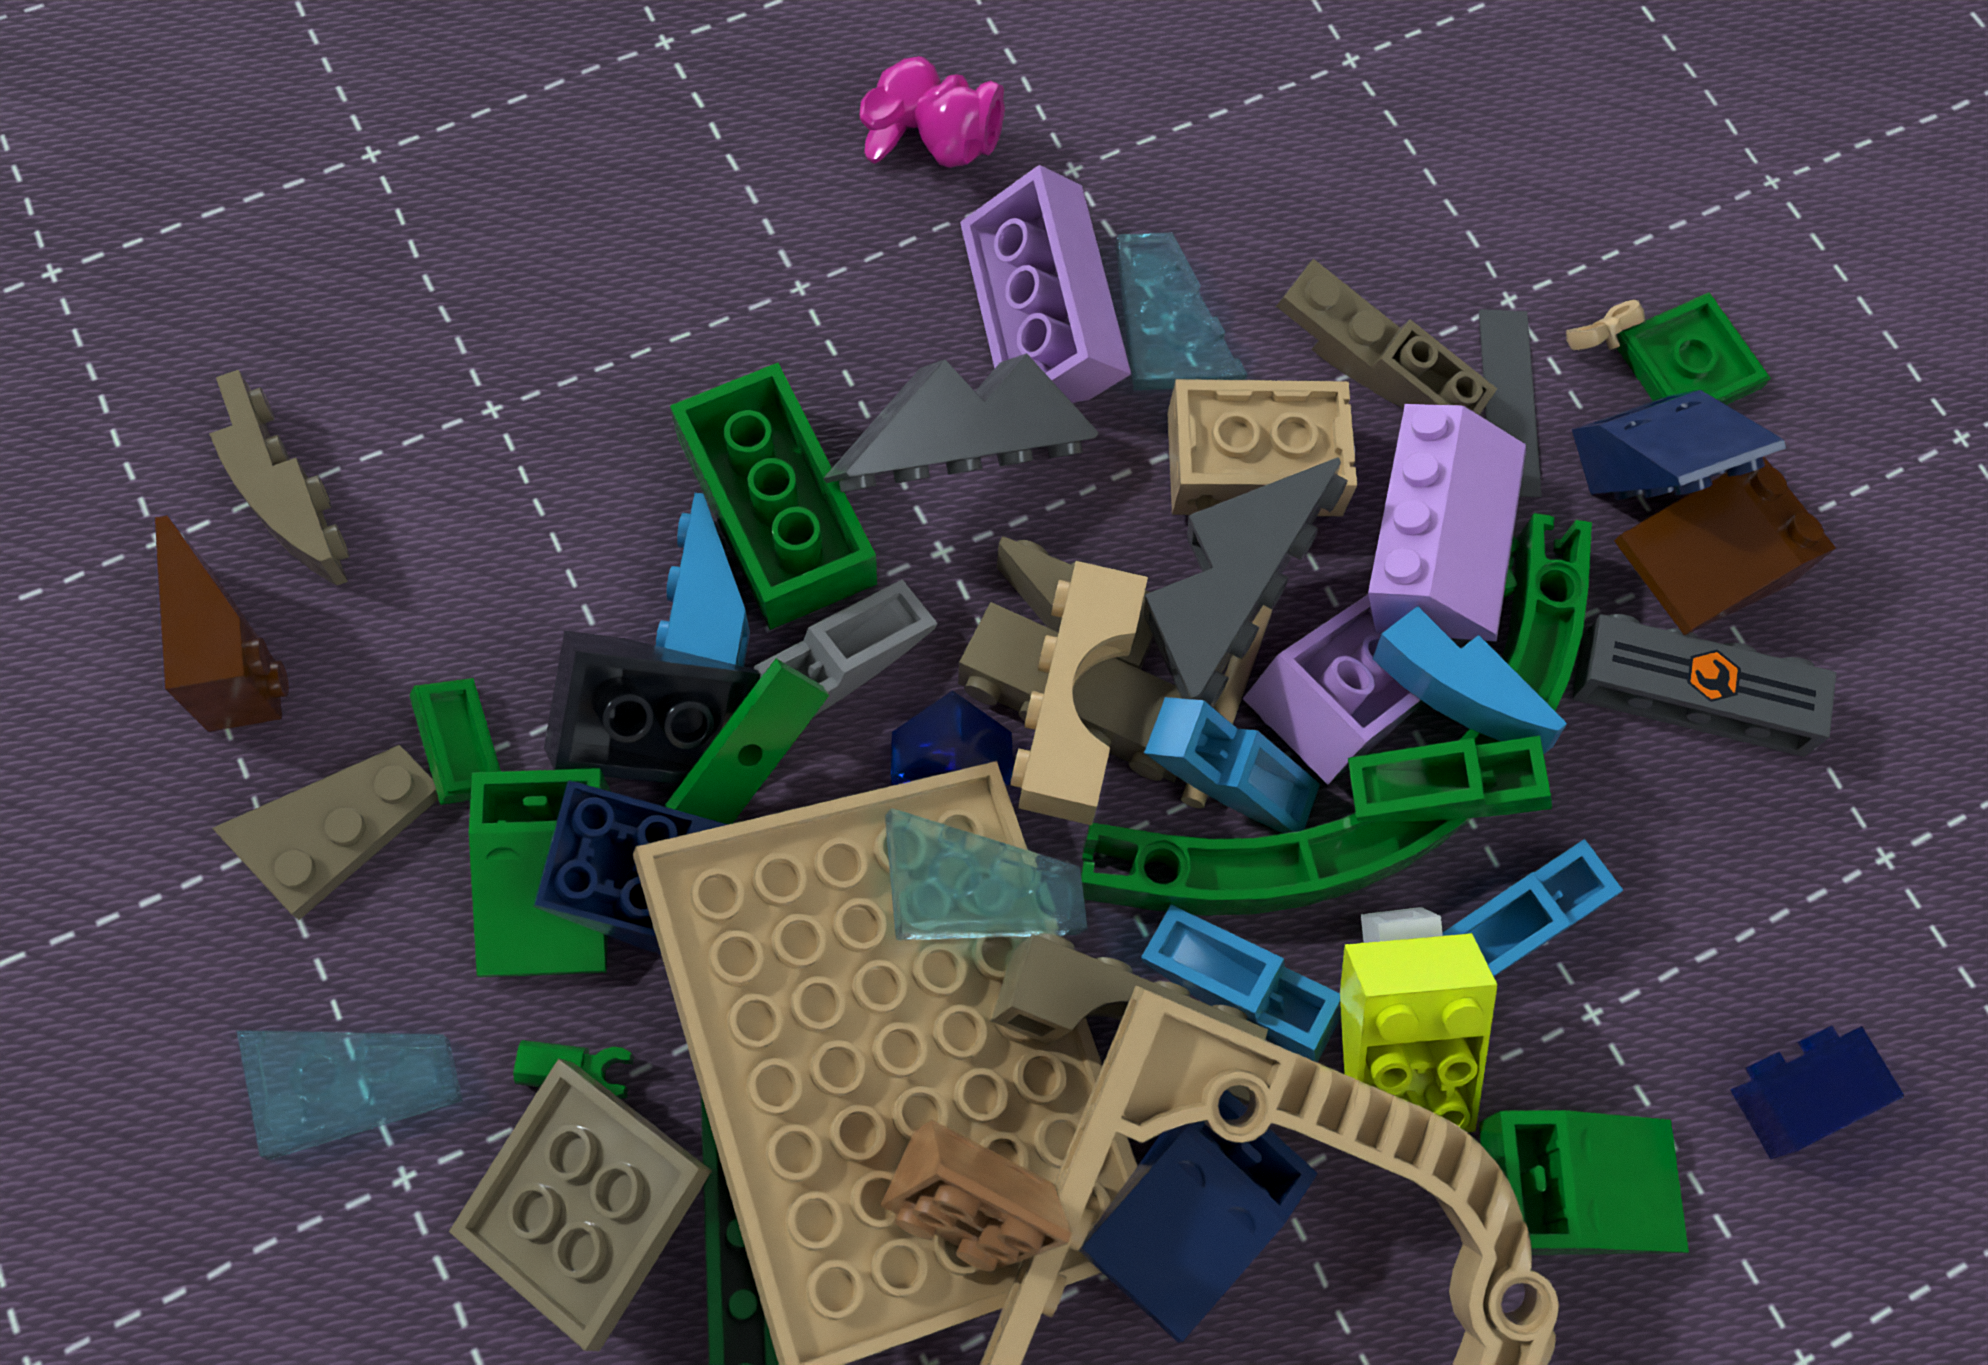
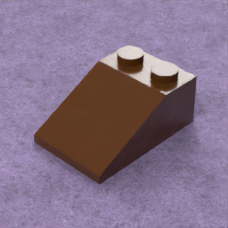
(1725, 547)
(209, 648)

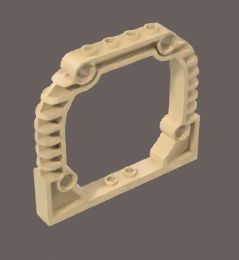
(1171, 1072)

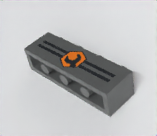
(1705, 685)

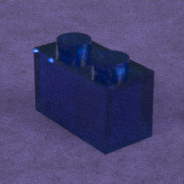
(1815, 1092)

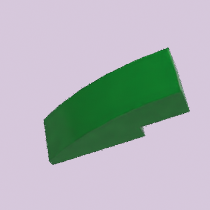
(1451, 781)

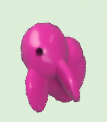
(950, 116)

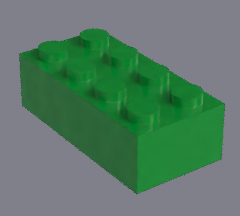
(770, 498)

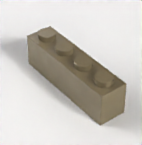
(1110, 698)

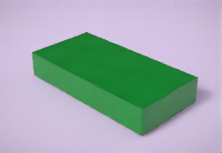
(453, 736)

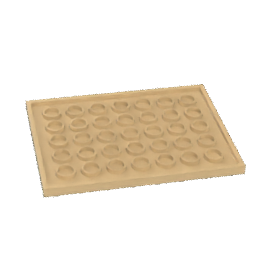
(840, 1042)

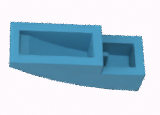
(1465, 683)
(1232, 764)
(1539, 907)
(1242, 975)

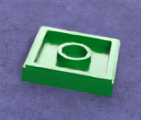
(1692, 351)

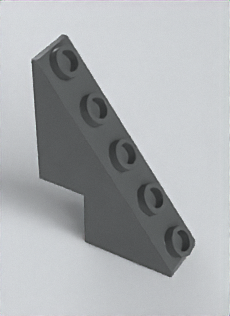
(948, 423)
(1242, 560)

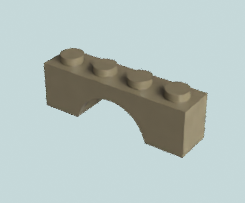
(1055, 987)

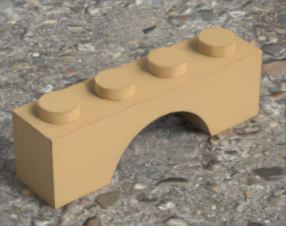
(1066, 761)

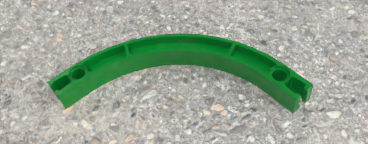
(1350, 854)

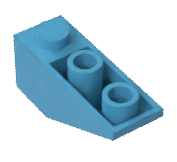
(706, 605)

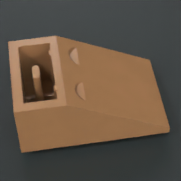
(974, 1200)

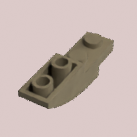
(1371, 349)
(274, 485)

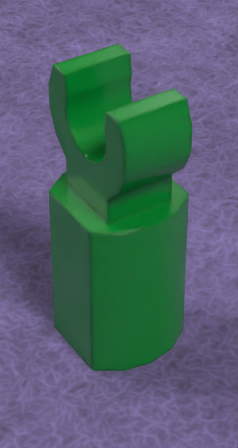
(537, 1059)

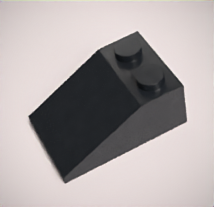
(638, 707)

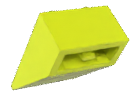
(1419, 1021)

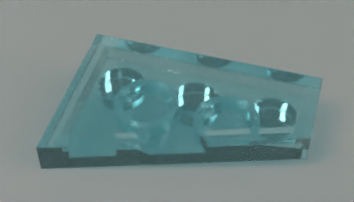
(1166, 317)
(974, 886)
(340, 1083)

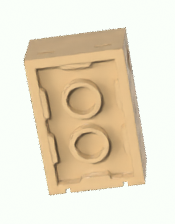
(1253, 433)

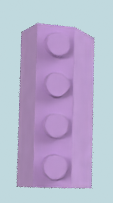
(1046, 284)
(1448, 522)

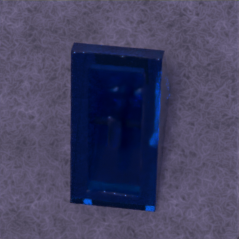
(948, 739)

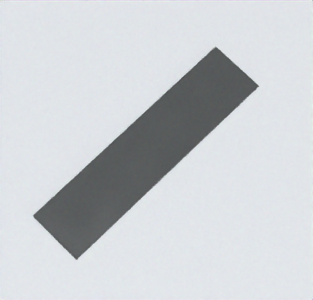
(1509, 369)

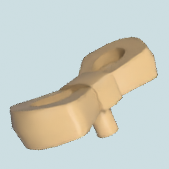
(1617, 319)

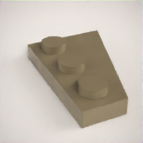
(329, 828)

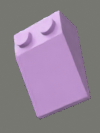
(1331, 694)

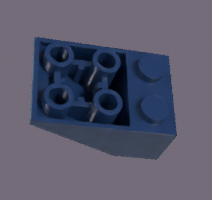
(1671, 446)
(592, 864)
(1196, 1218)

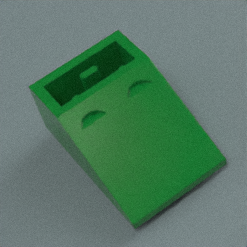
(508, 847)
(1591, 1180)

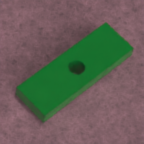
(769, 725)

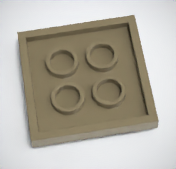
(579, 1204)

